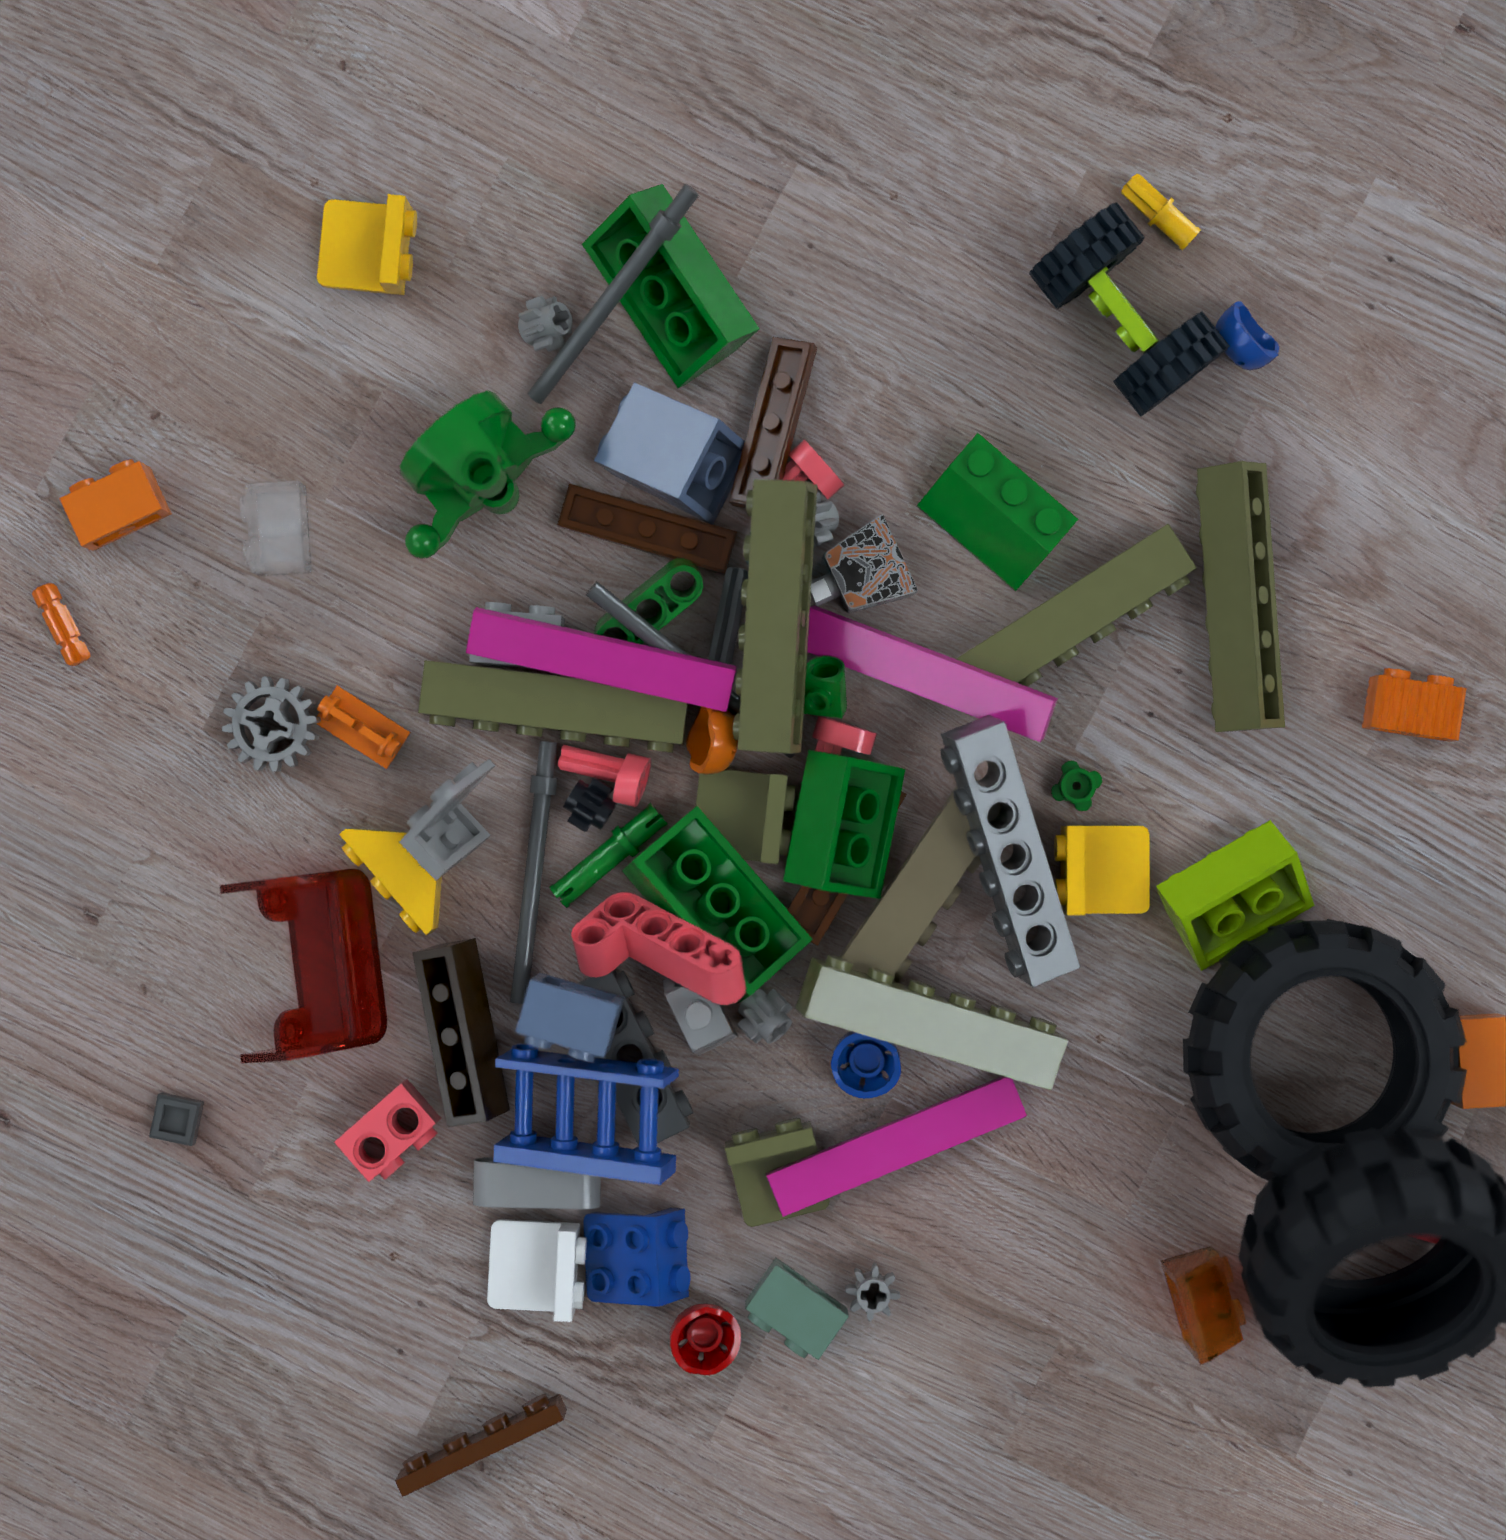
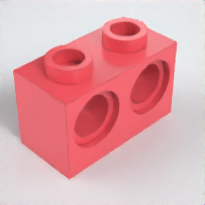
(383, 1124)

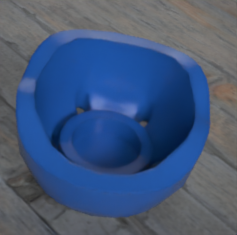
(1248, 342)
(866, 1060)

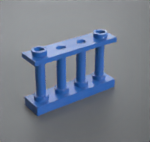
(563, 1150)

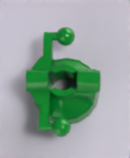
(471, 458)

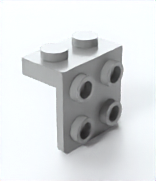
(447, 831)

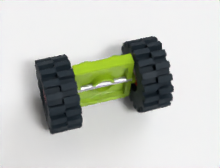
(1085, 262)

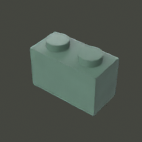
(795, 1310)

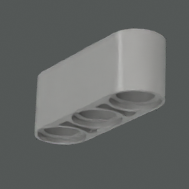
(531, 1187)

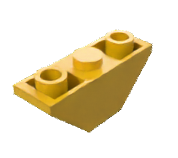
(396, 875)

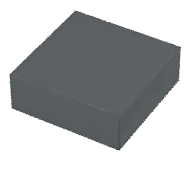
(176, 1119)

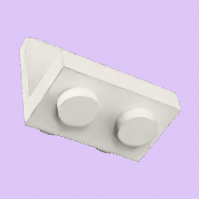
(536, 1267)

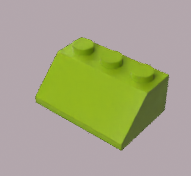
(1236, 894)

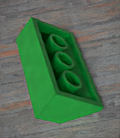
(680, 295)
(712, 887)

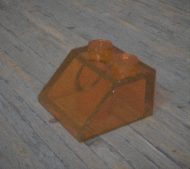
(1203, 1302)

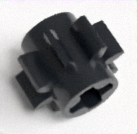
(590, 804)

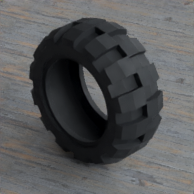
(1255, 974)
(1359, 1197)

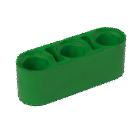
(659, 589)

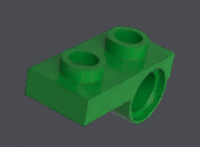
(825, 687)

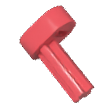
(809, 465)
(836, 735)
(628, 774)

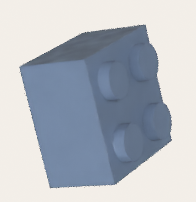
(569, 1017)

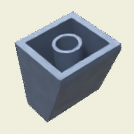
(672, 452)

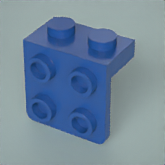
(637, 1257)

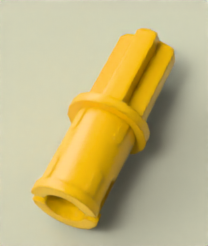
(1160, 211)

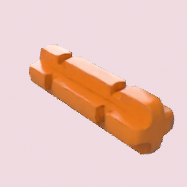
(61, 624)

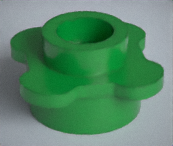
(1064, 788)

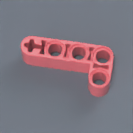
(658, 939)

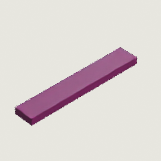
(600, 659)
(929, 673)
(895, 1145)

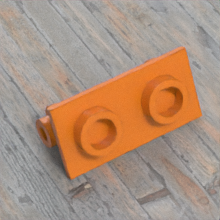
(361, 726)

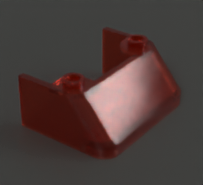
(332, 962)

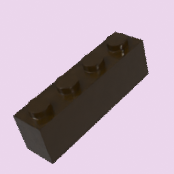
(461, 1032)

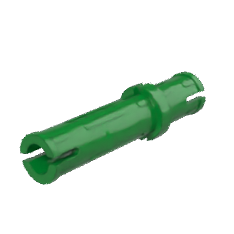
(608, 855)

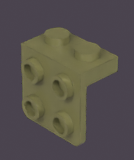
(748, 811)
(756, 1154)

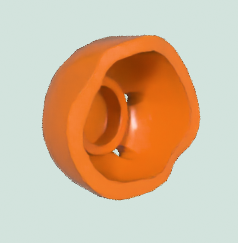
(711, 741)

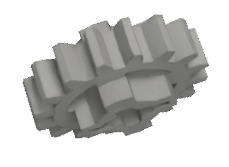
(277, 708)

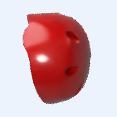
(704, 1332)

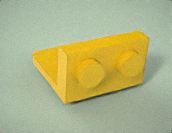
(367, 245)
(1103, 869)

